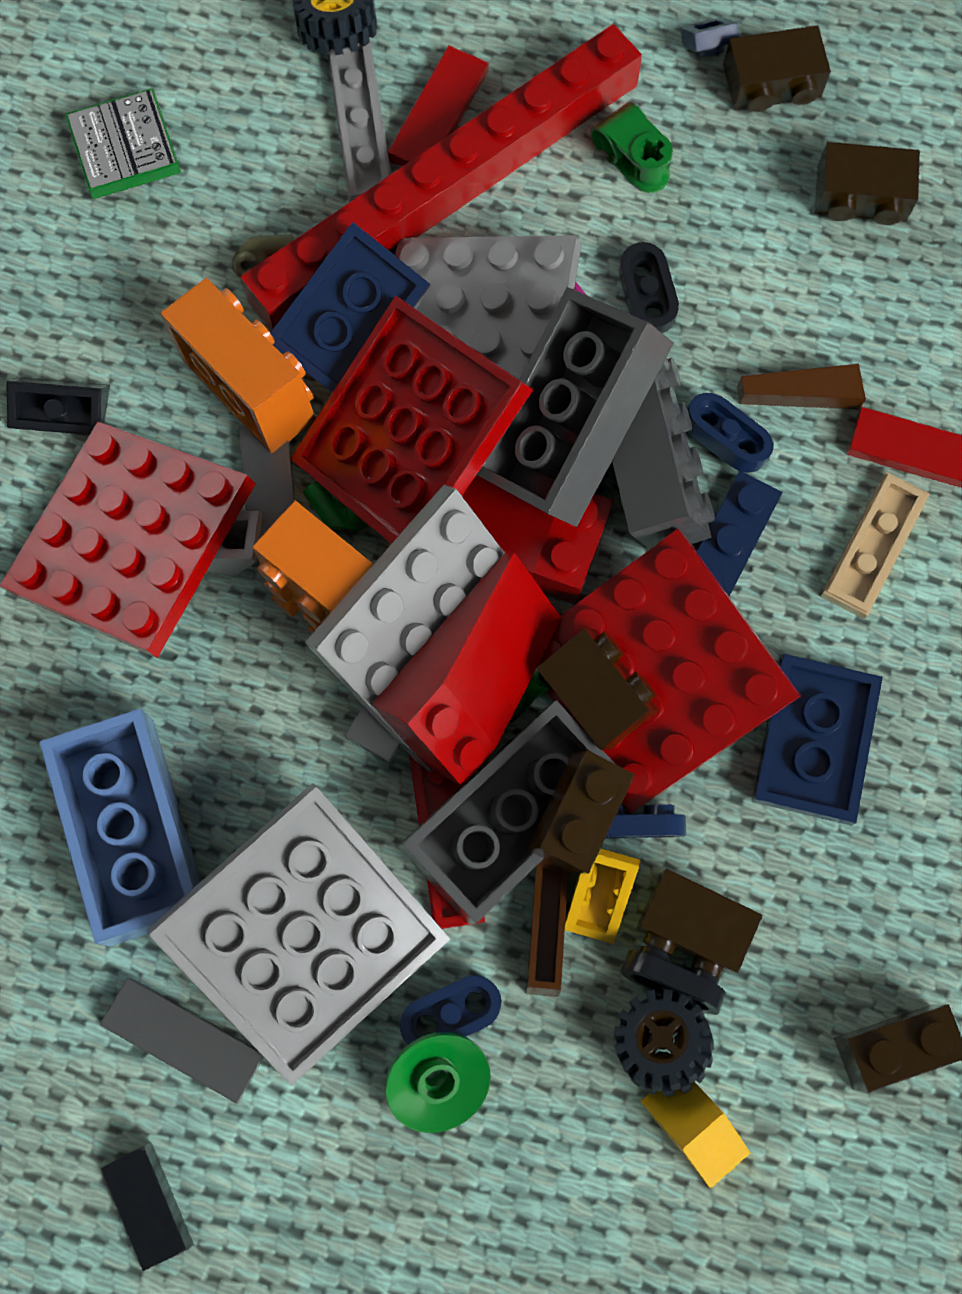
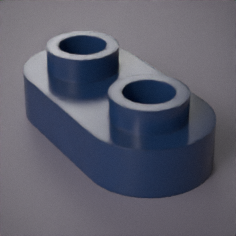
(729, 432)
(656, 822)
(449, 1009)

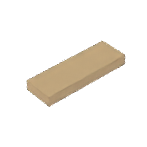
(875, 545)

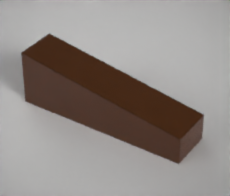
(814, 388)
(547, 930)

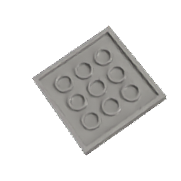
(494, 289)
(405, 599)
(299, 934)

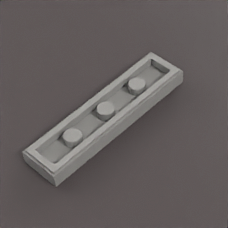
(359, 119)

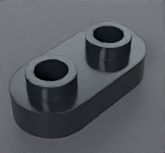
(651, 290)
(654, 971)

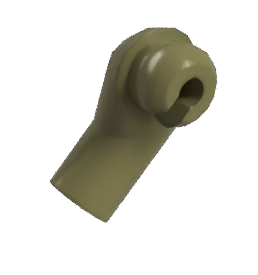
(257, 250)

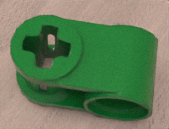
(635, 147)

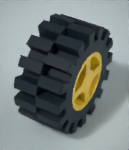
(335, 24)

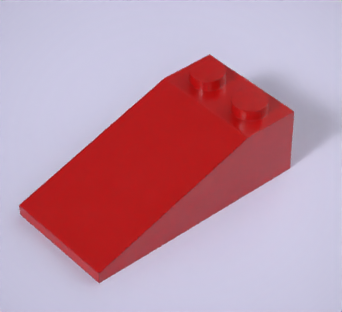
(548, 547)
(472, 672)

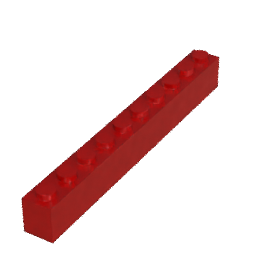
(458, 165)

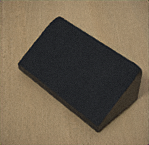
(55, 405)
(147, 1207)

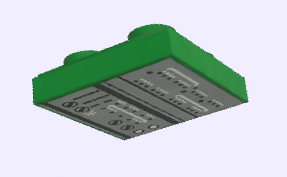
(122, 143)

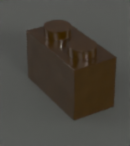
(776, 68)
(867, 182)
(599, 687)
(581, 812)
(698, 923)
(900, 1047)

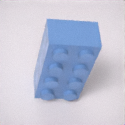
(121, 824)

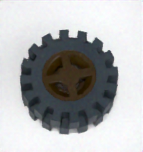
(651, 1027)

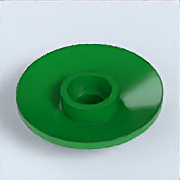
(441, 1101)

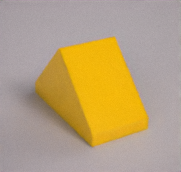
(602, 896)
(698, 1131)

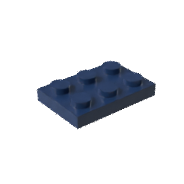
(344, 305)
(820, 742)

